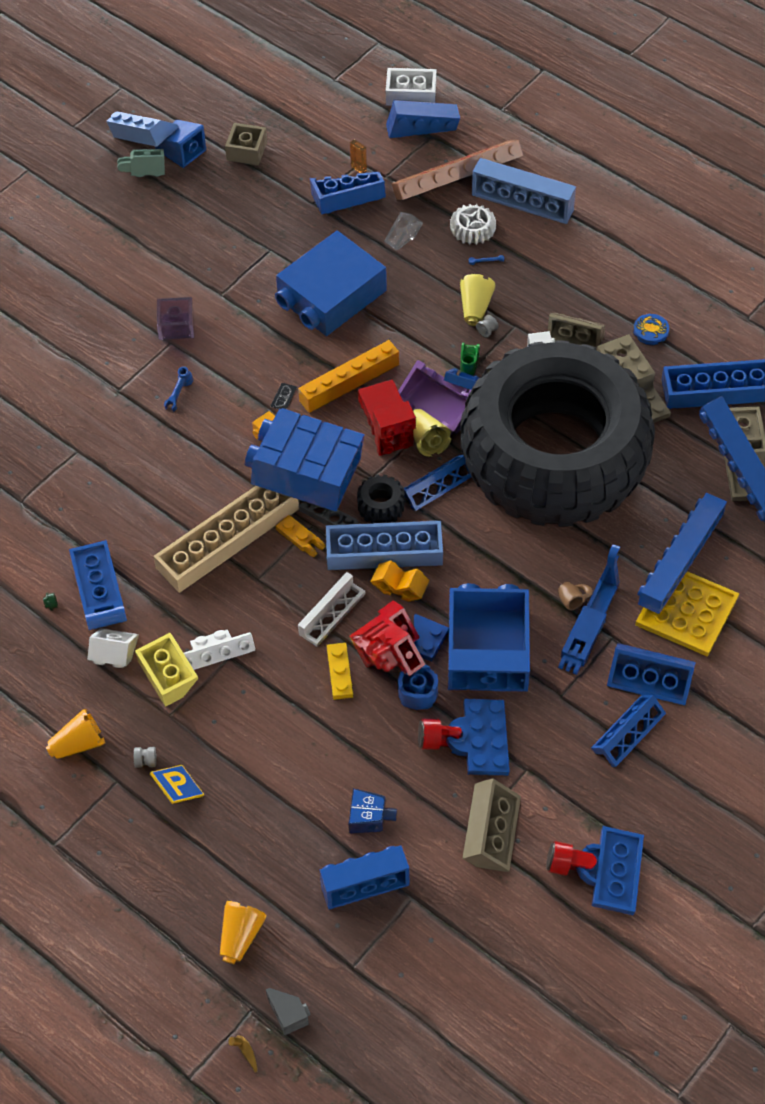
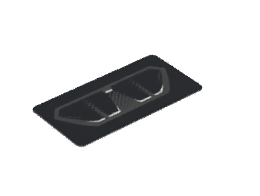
(283, 396)

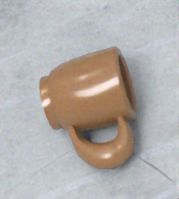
(572, 596)

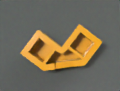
(392, 579)

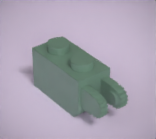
(143, 163)

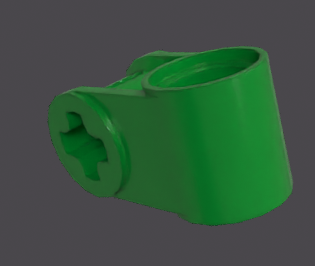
(469, 358)

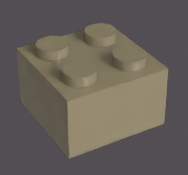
(246, 144)

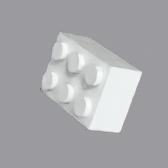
(410, 85)

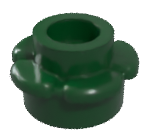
(50, 601)

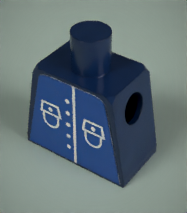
(369, 812)

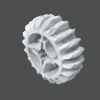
(473, 224)

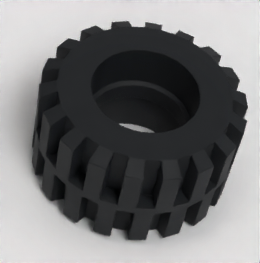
(380, 487)

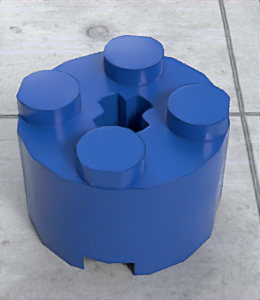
(419, 689)

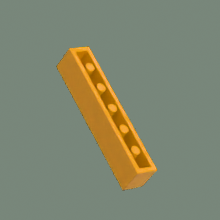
(348, 376)

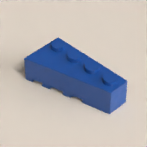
(420, 118)
(347, 191)

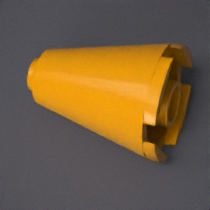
(75, 737)
(239, 930)

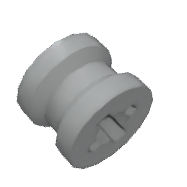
(487, 326)

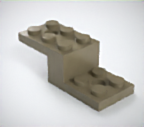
(642, 370)
(756, 437)

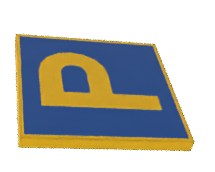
(177, 784)

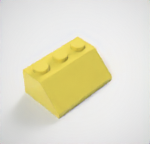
(167, 668)

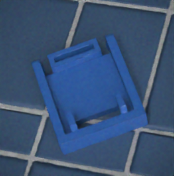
(463, 379)

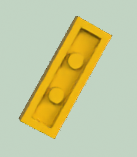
(339, 671)

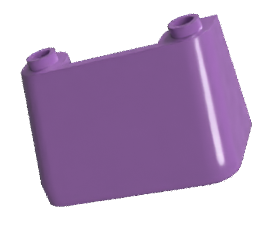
(436, 397)

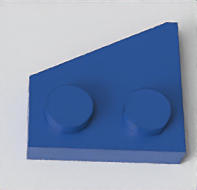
(431, 636)

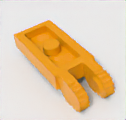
(299, 535)

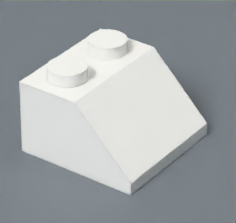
(112, 647)

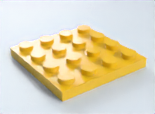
(692, 614)

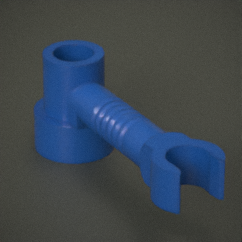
(184, 379)

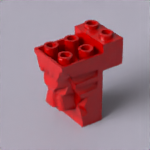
(388, 416)
(389, 641)

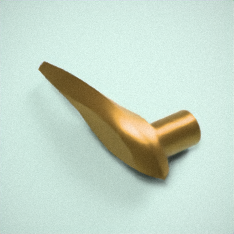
(245, 1048)

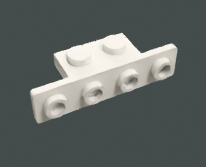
(218, 648)

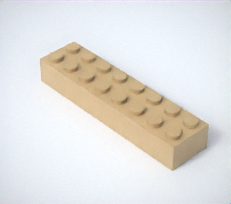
(223, 536)

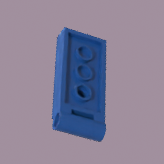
(97, 585)

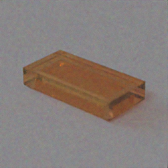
(358, 156)

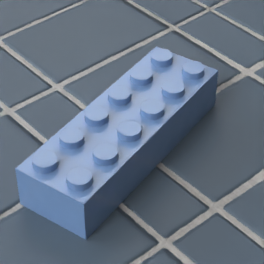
(523, 190)
(370, 544)

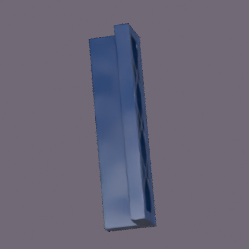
(432, 477)
(624, 724)

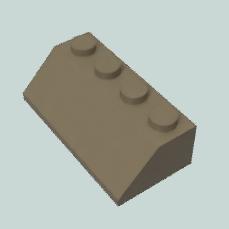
(491, 826)

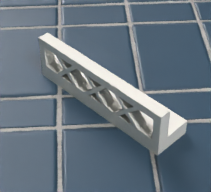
(327, 604)

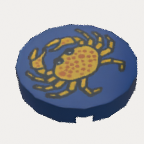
(651, 329)

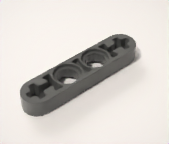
(324, 517)

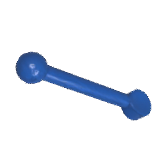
(472, 261)

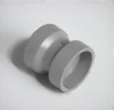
(144, 757)

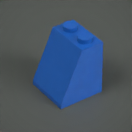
(184, 143)

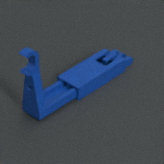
(592, 616)

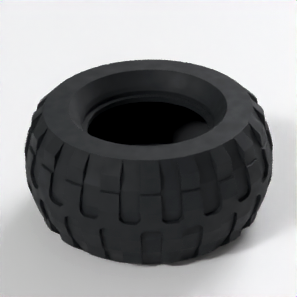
(566, 381)

